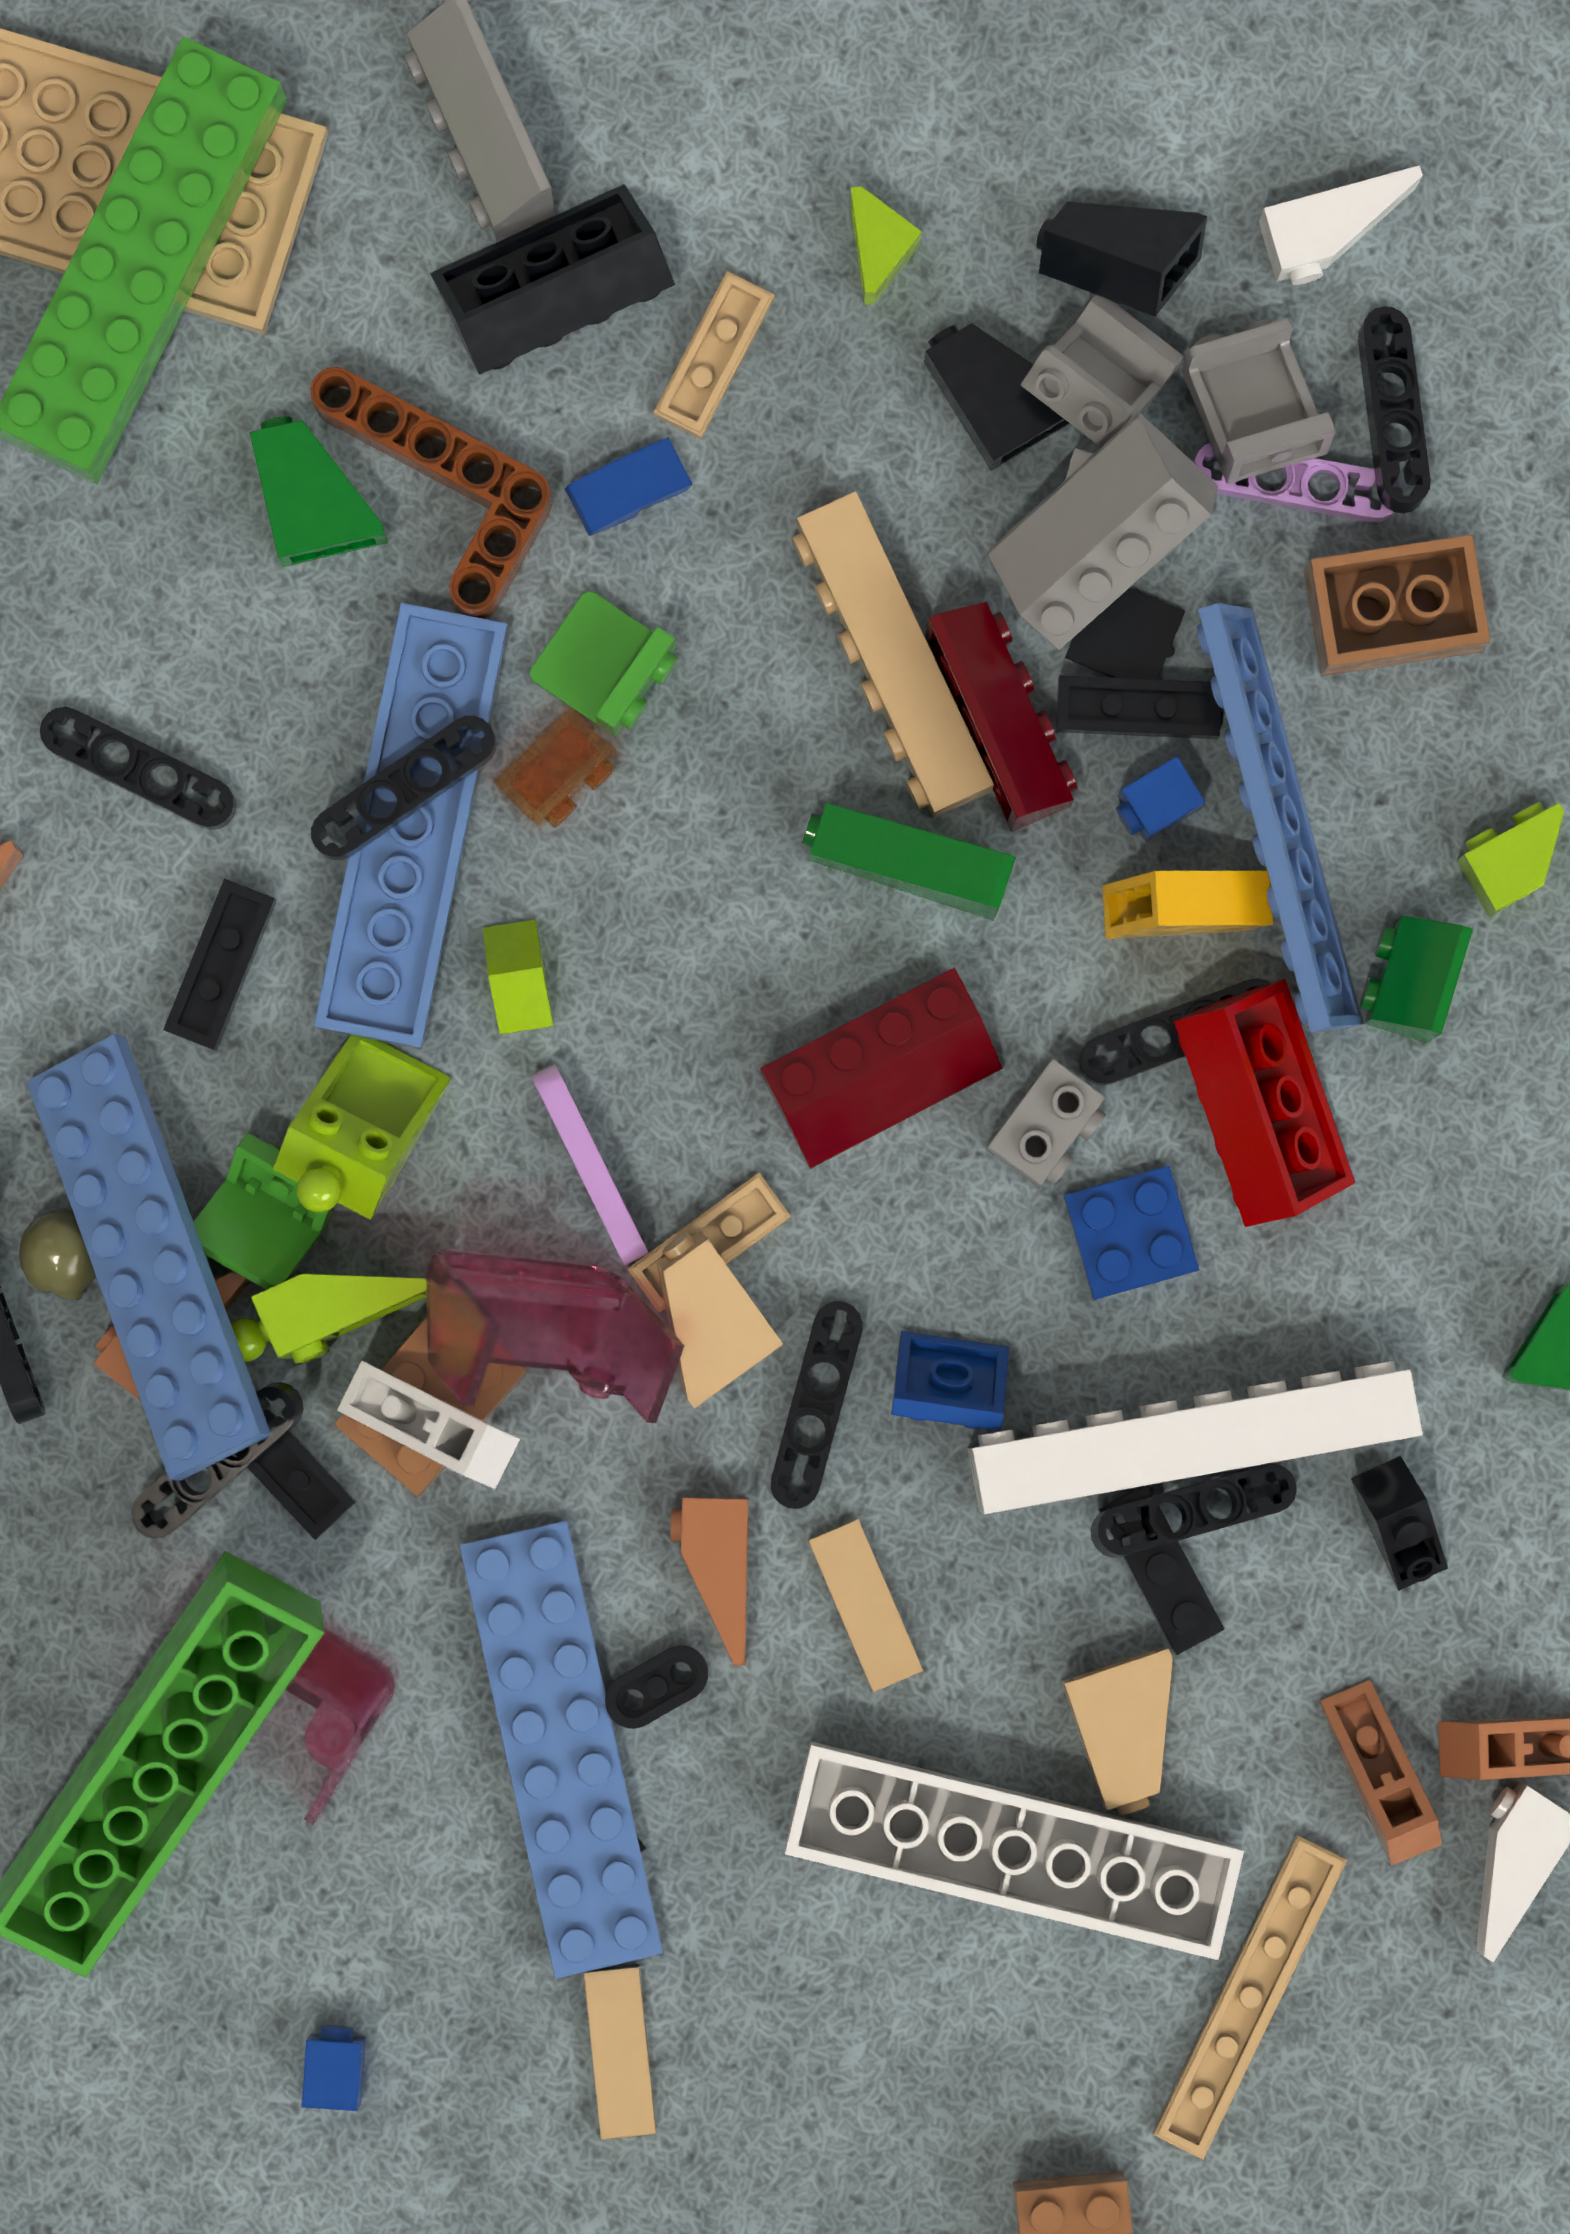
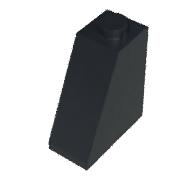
(1122, 251)
(986, 393)

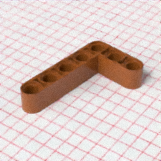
(449, 470)

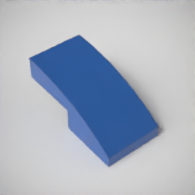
(628, 486)

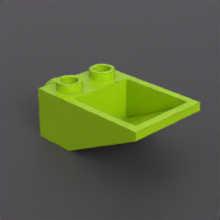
(359, 1126)
(319, 1308)

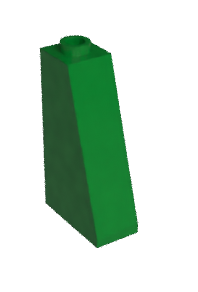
(910, 859)

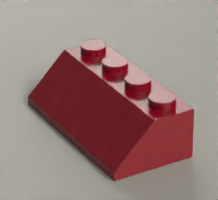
(999, 714)
(881, 1068)

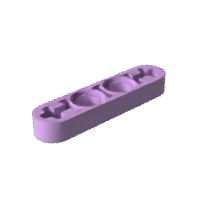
(1296, 492)
(589, 1164)

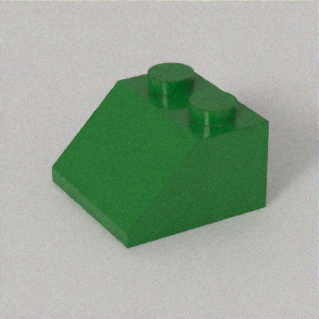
(1415, 977)

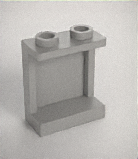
(1102, 370)
(1255, 401)

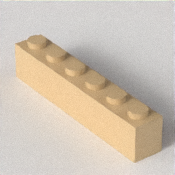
(893, 655)

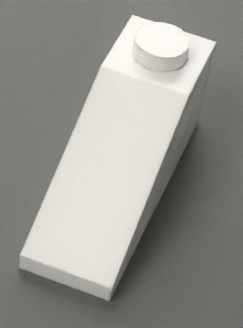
(1321, 227)
(428, 1425)
(1520, 1856)

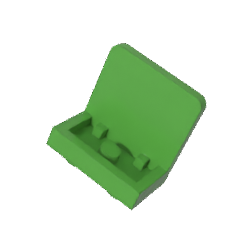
(604, 663)
(257, 1219)

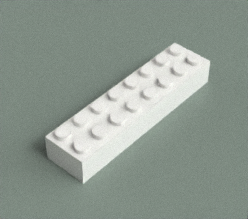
(1194, 1441)
(1014, 1850)

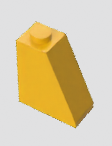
(1186, 903)

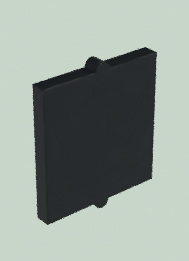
(1128, 637)

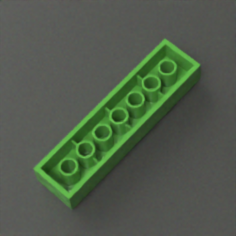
(140, 259)
(157, 1763)

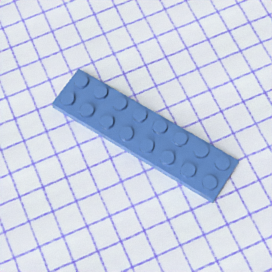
(1280, 816)
(405, 881)
(148, 1258)
(561, 1749)

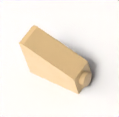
(711, 1317)
(1123, 1726)

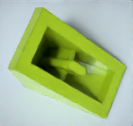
(881, 240)
(517, 977)

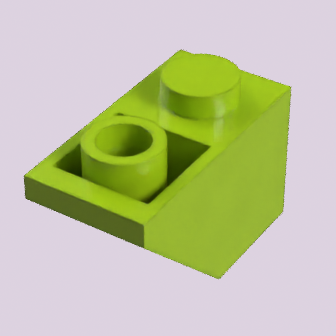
(1514, 862)

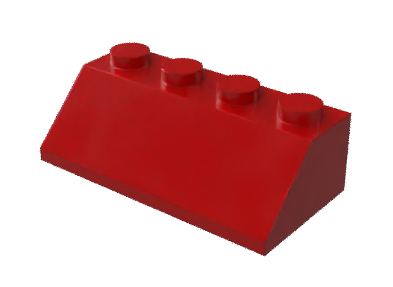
(1264, 1103)

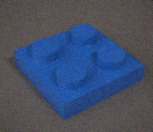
(1131, 1232)
(950, 1381)

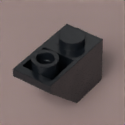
(1400, 1522)

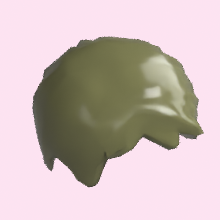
(56, 1256)

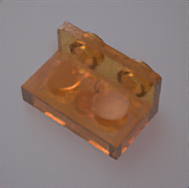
(556, 770)

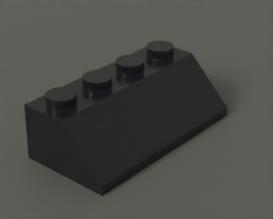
(553, 279)

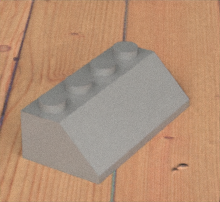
(480, 120)
(1102, 530)

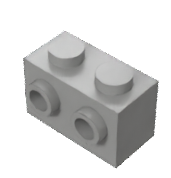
(1047, 1124)

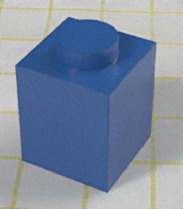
(1159, 800)
(333, 2069)

